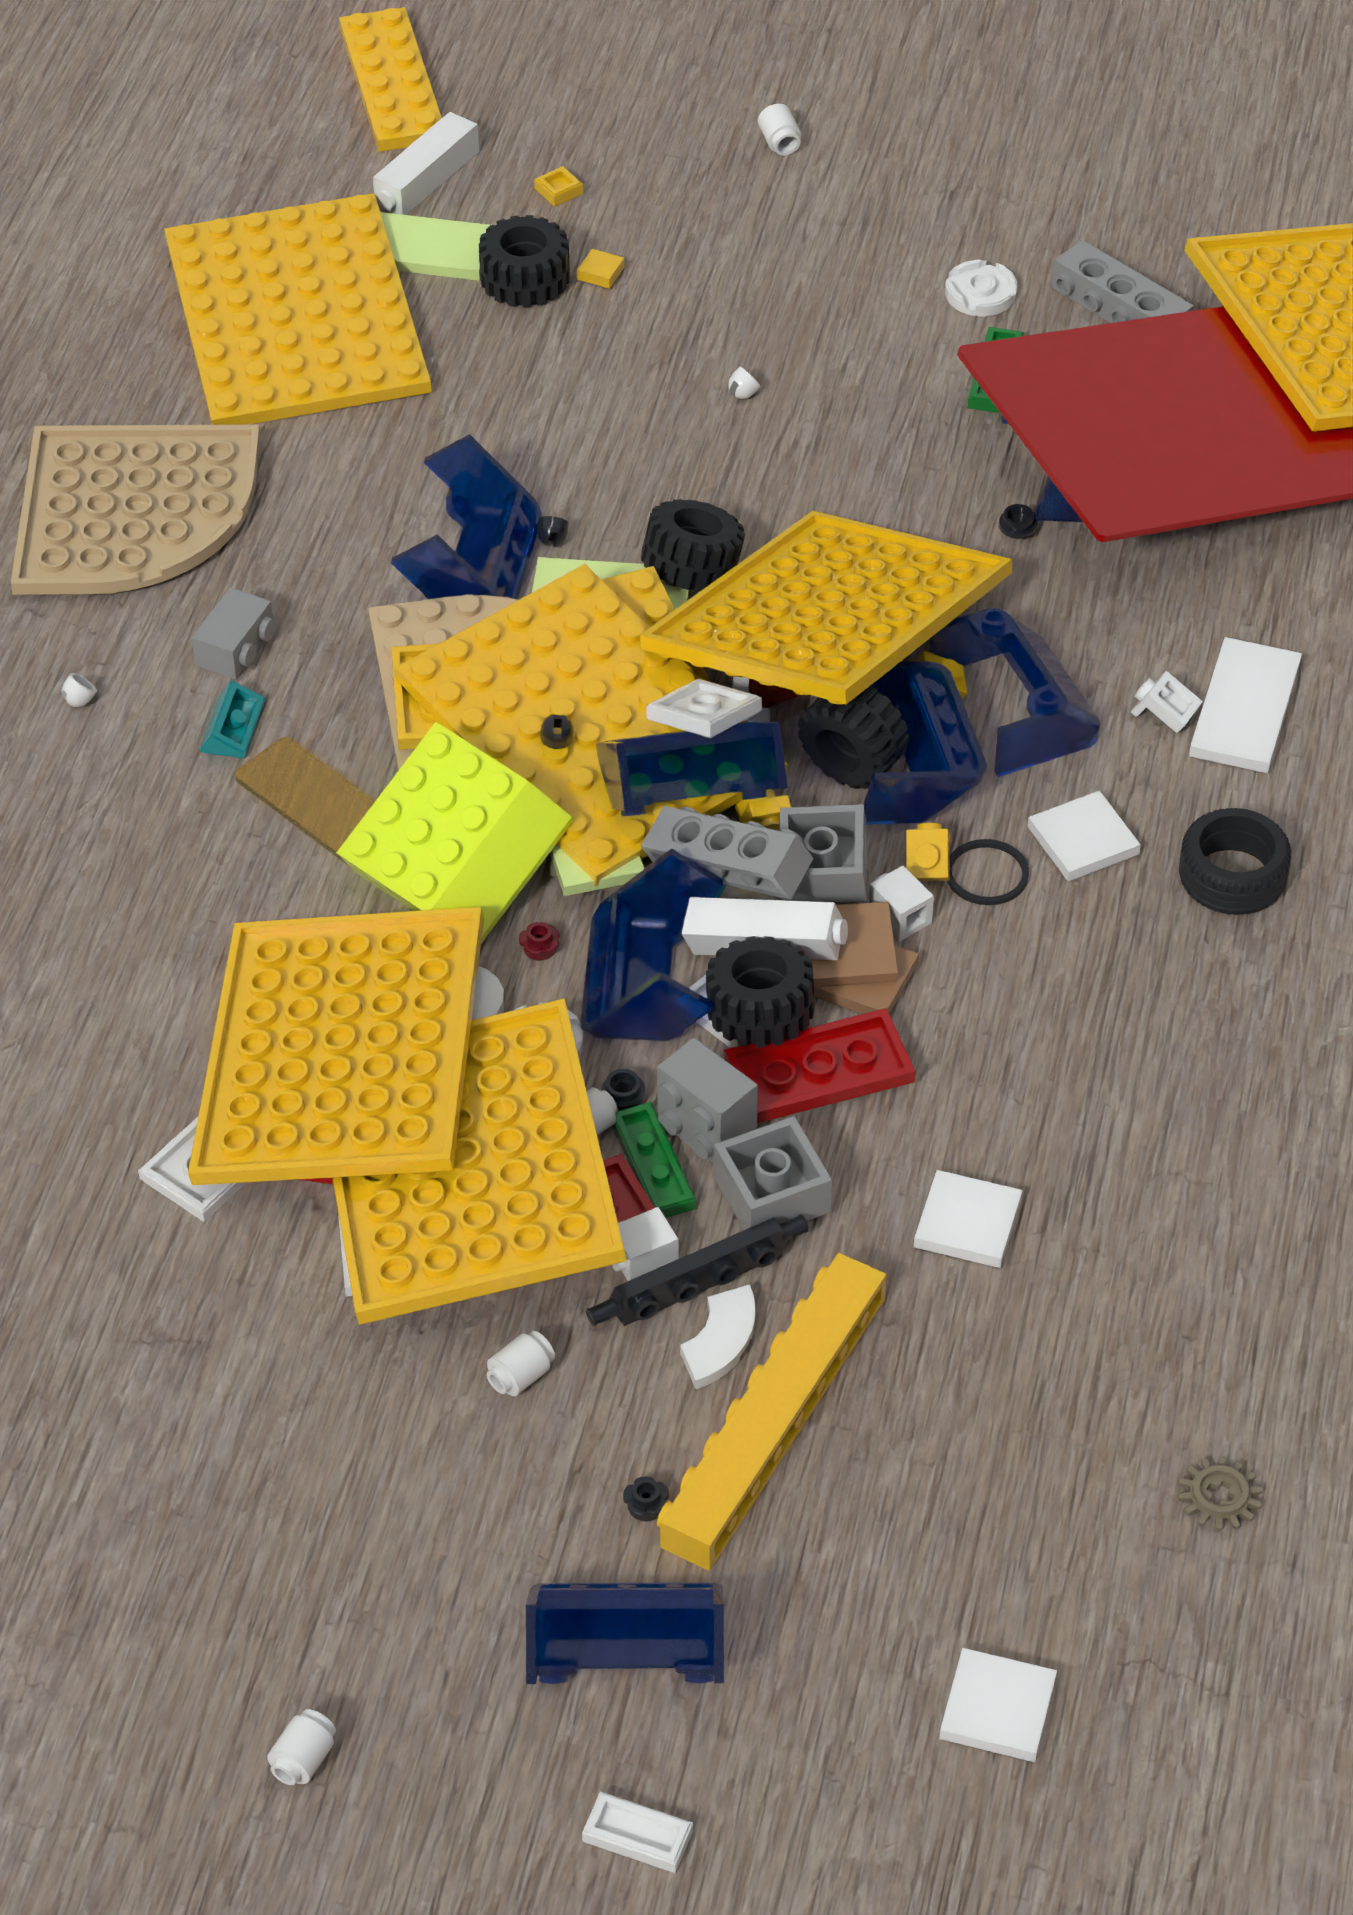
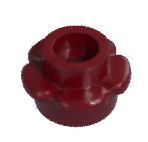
(539, 941)

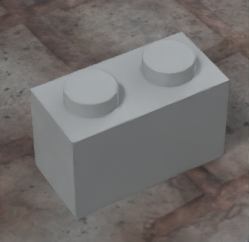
(233, 633)

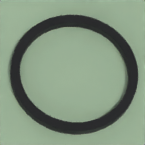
(989, 843)

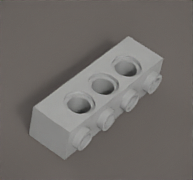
(1111, 287)
(738, 852)

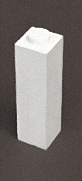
(426, 164)
(805, 924)

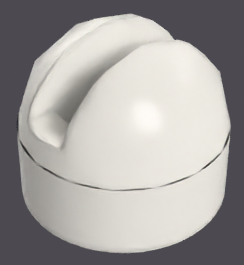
(742, 384)
(78, 690)

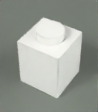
(908, 901)
(646, 1243)

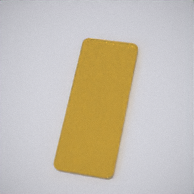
(305, 792)

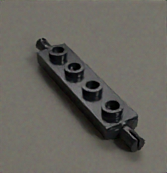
(697, 1272)

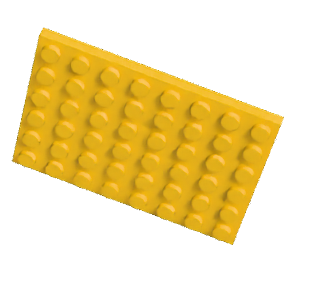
(1294, 307)
(296, 311)
(827, 606)
(559, 653)
(339, 1047)
(522, 1190)

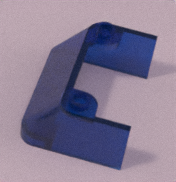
(496, 532)
(1058, 711)
(941, 747)
(690, 765)
(631, 954)
(625, 1629)

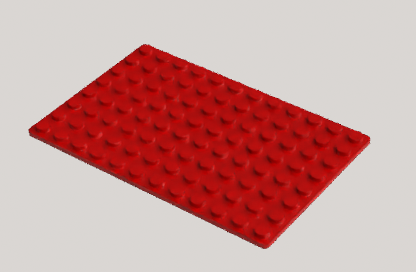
(1160, 423)

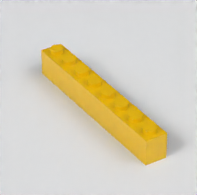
(771, 1412)

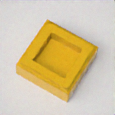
(558, 186)
(600, 268)

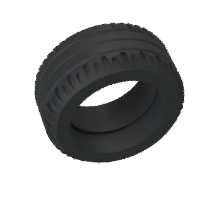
(1237, 831)

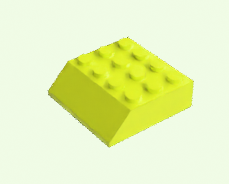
(455, 830)

